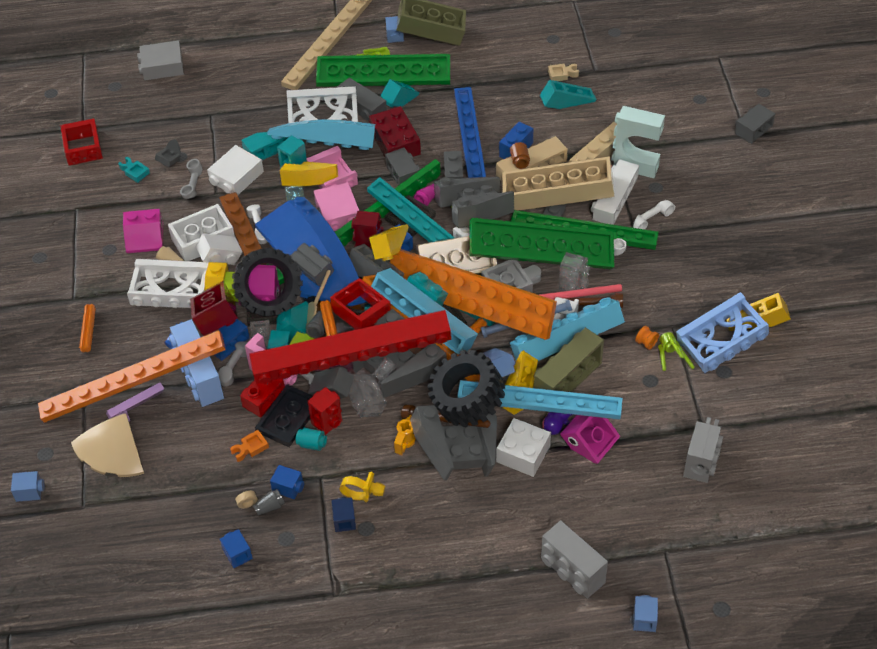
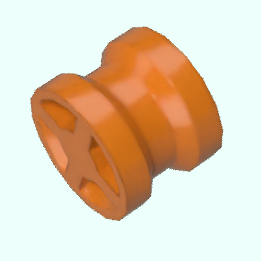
(647, 337)

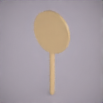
(312, 306)

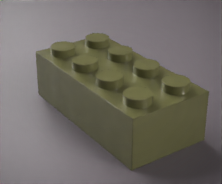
(432, 21)
(572, 363)

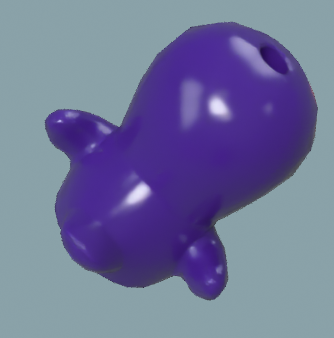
(554, 421)

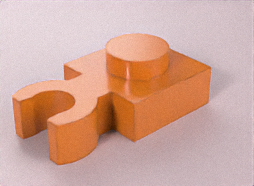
(251, 444)

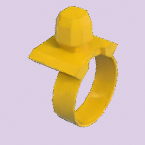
(367, 486)

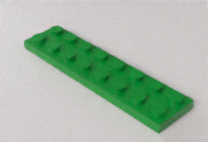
(378, 69)
(539, 242)

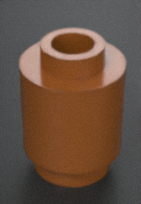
(520, 155)

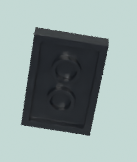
(285, 416)

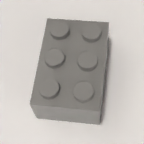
(573, 559)

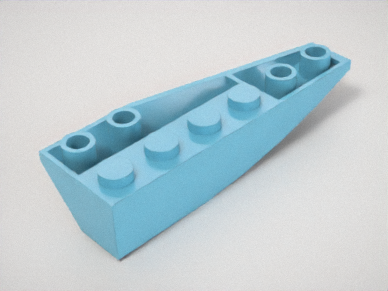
(329, 131)

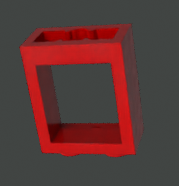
(81, 130)
(357, 289)

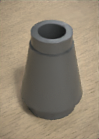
(316, 327)
(269, 502)

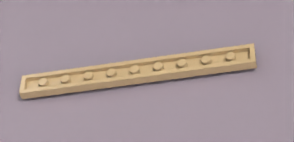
(324, 43)

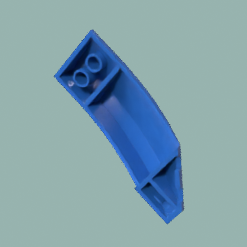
(301, 223)

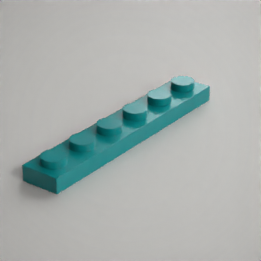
(407, 211)

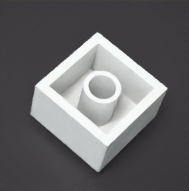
(523, 447)

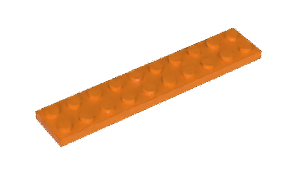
(483, 295)

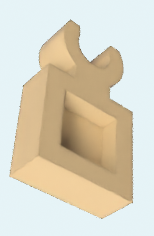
(560, 72)

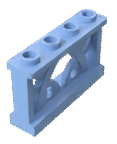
(722, 350)

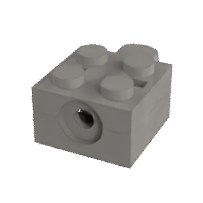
(514, 275)
(703, 451)

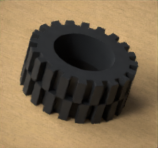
(291, 282)
(476, 404)

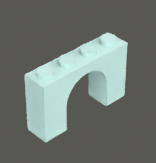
(637, 123)

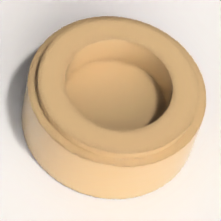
(246, 499)

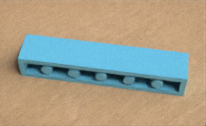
(415, 303)
(593, 317)

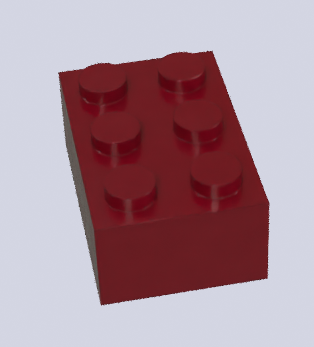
(395, 132)
(213, 309)

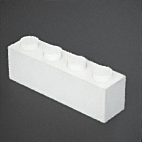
(624, 178)

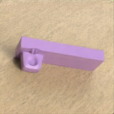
(135, 401)

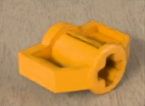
(405, 436)

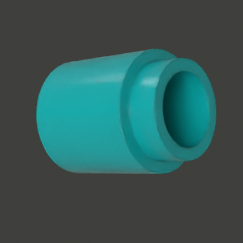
(311, 439)

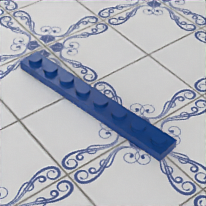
(469, 133)

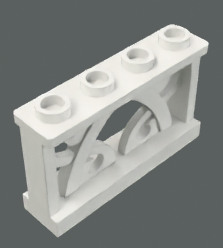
(302, 97)
(153, 294)

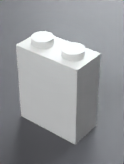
(235, 170)

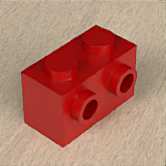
(260, 396)
(325, 410)

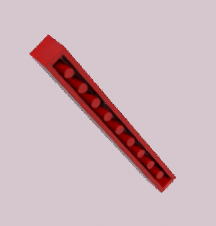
(350, 347)

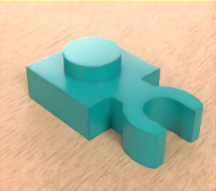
(135, 170)

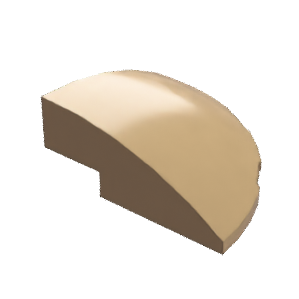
(110, 448)

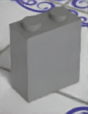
(160, 60)

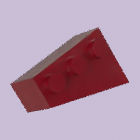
(365, 226)

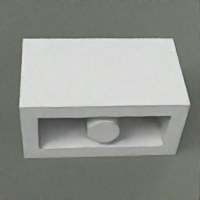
(219, 248)

